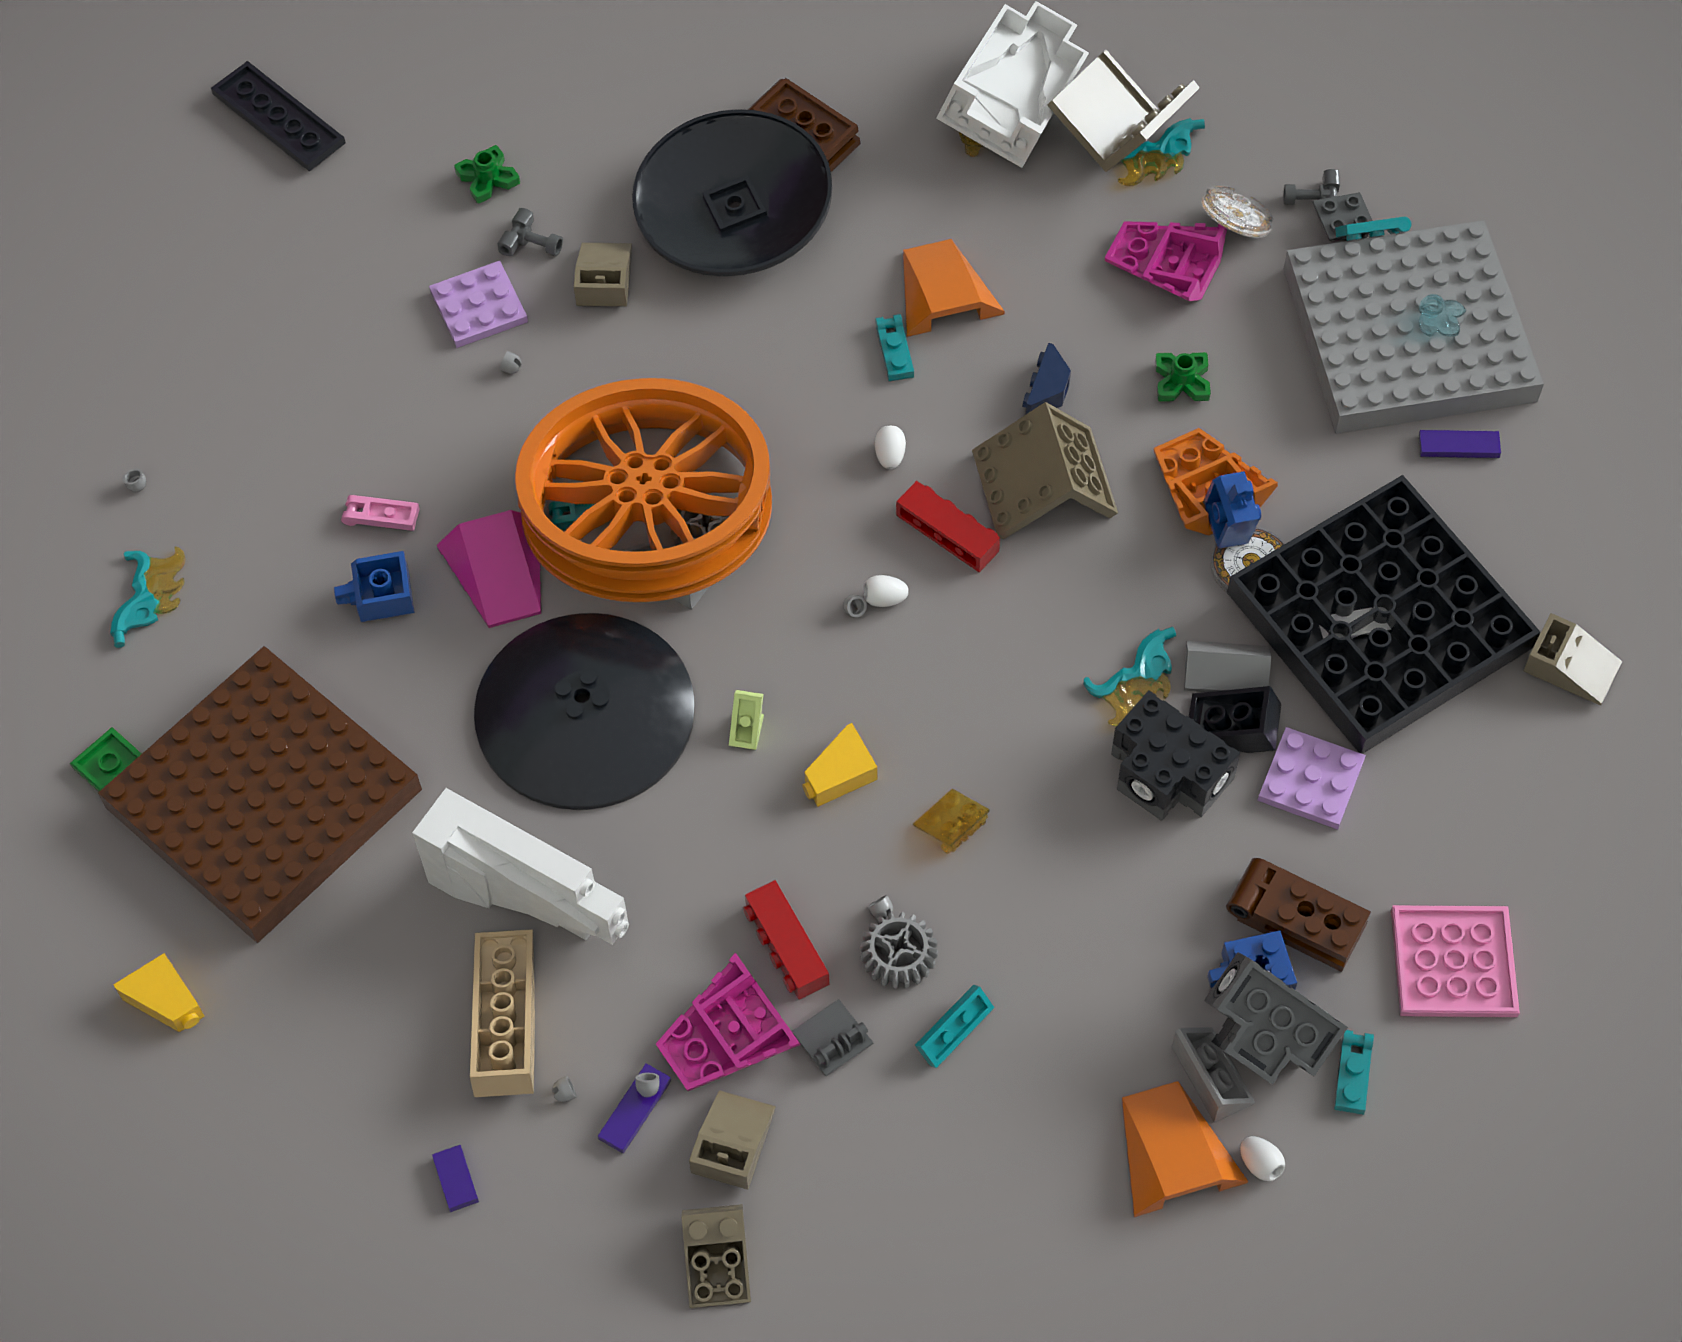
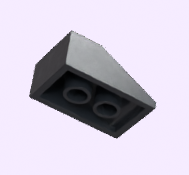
(1239, 717)

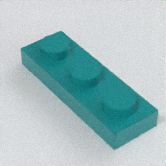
(954, 1026)

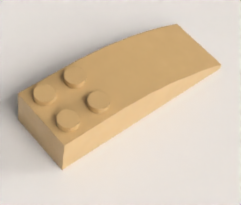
(503, 1014)

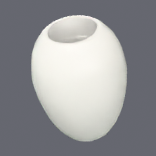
(890, 446)
(884, 591)
(1262, 1158)

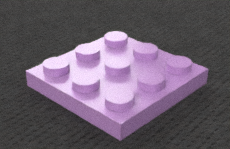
(478, 304)
(1311, 778)

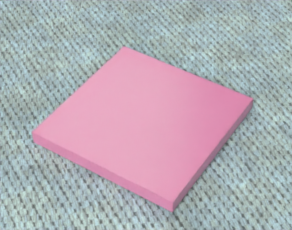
(1454, 961)

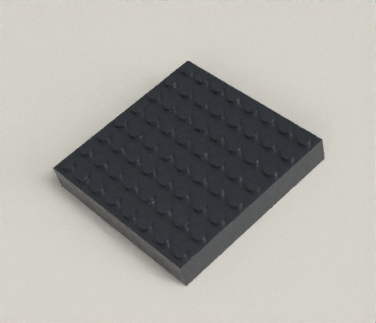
(1441, 604)

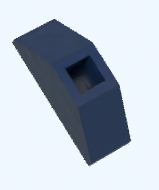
(1050, 382)

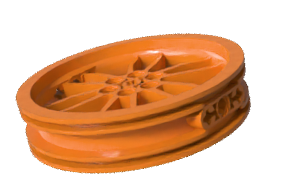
(644, 489)

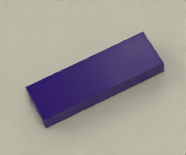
(1459, 444)
(631, 1113)

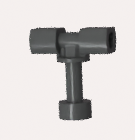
(1329, 189)
(522, 234)

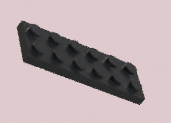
(278, 115)

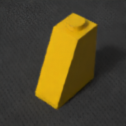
(840, 768)
(161, 994)

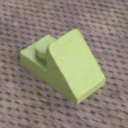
(746, 719)

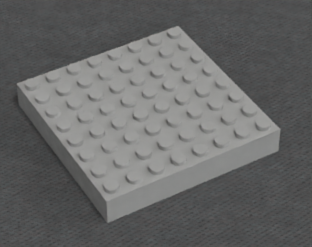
(1365, 334)

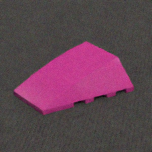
(1170, 256)
(495, 567)
(725, 1029)

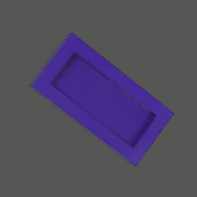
(455, 1178)

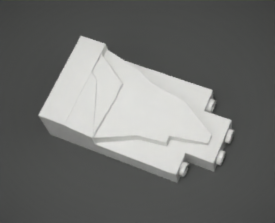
(1012, 79)
(498, 864)

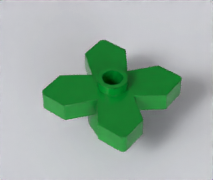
(486, 172)
(1182, 374)

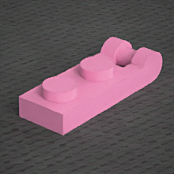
(380, 512)

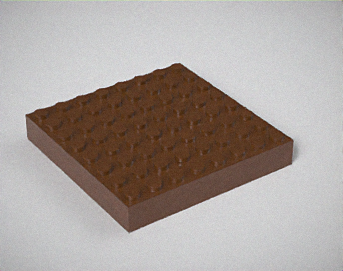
(260, 793)

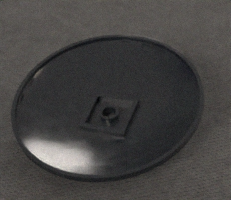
(723, 159)
(594, 749)

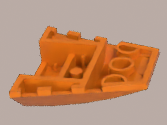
(942, 284)
(1192, 464)
(1172, 1149)

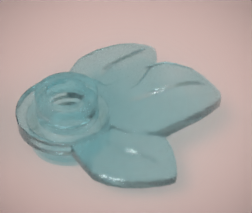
(1442, 317)

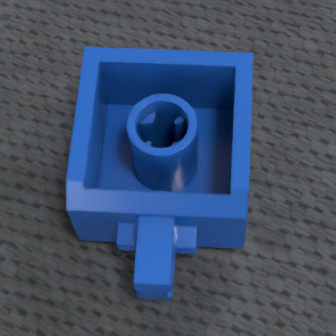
(1232, 509)
(378, 587)
(1264, 949)

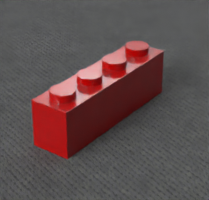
(948, 526)
(786, 939)

